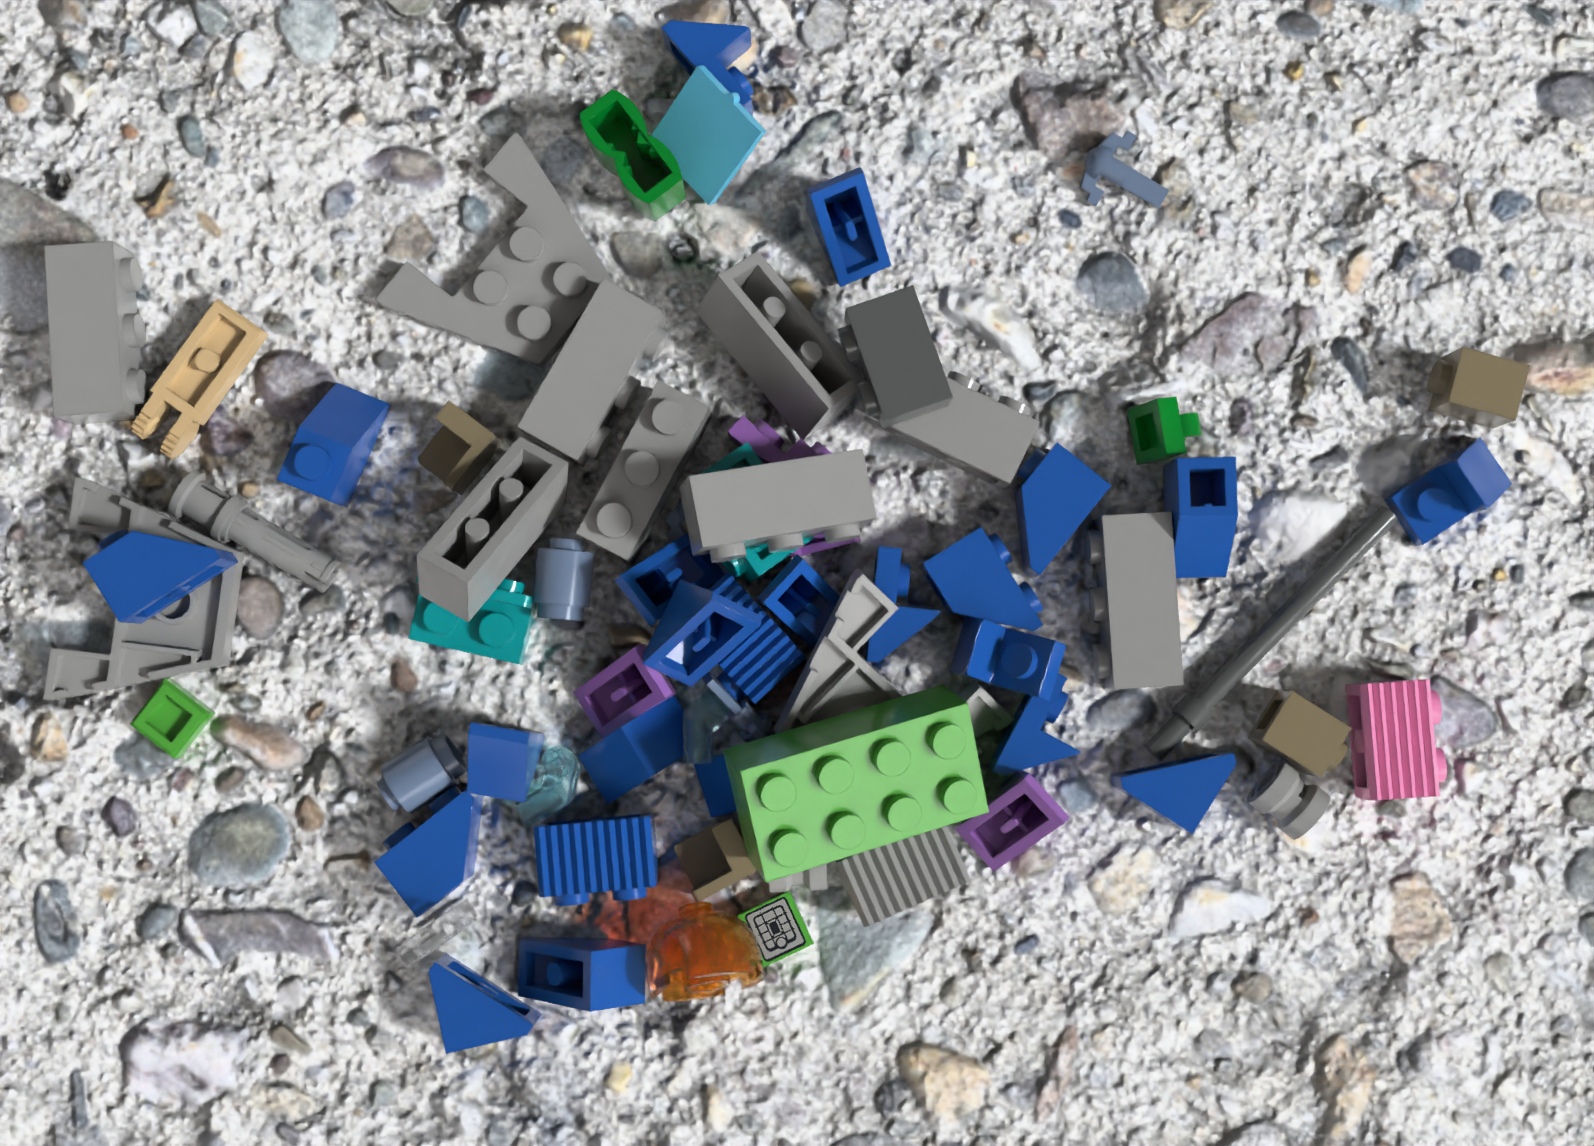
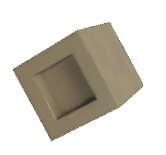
(458, 449)
(714, 858)

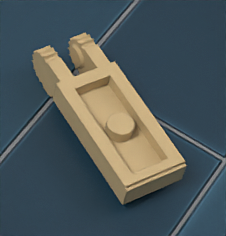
(199, 376)

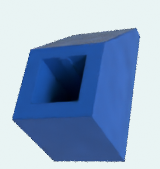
(1204, 513)
(976, 583)
(437, 855)

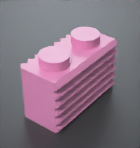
(1395, 739)

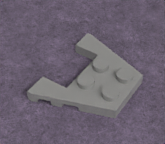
(530, 283)
(177, 641)
(843, 681)

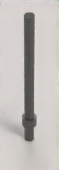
(1194, 710)

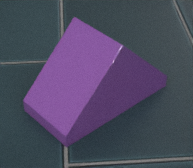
(623, 692)
(1016, 820)

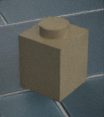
(1477, 387)
(1301, 734)

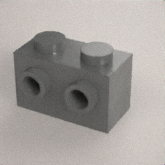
(895, 357)

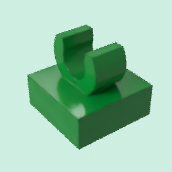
(1160, 430)

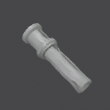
(233, 520)

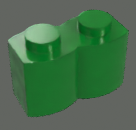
(626, 150)

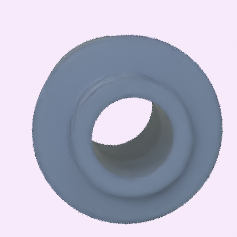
(563, 579)
(421, 773)

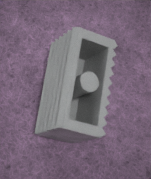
(902, 874)

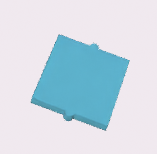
(708, 134)

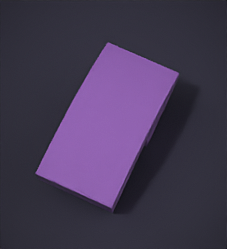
(766, 442)

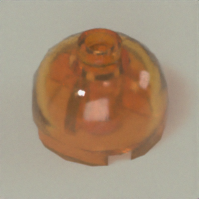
(702, 955)

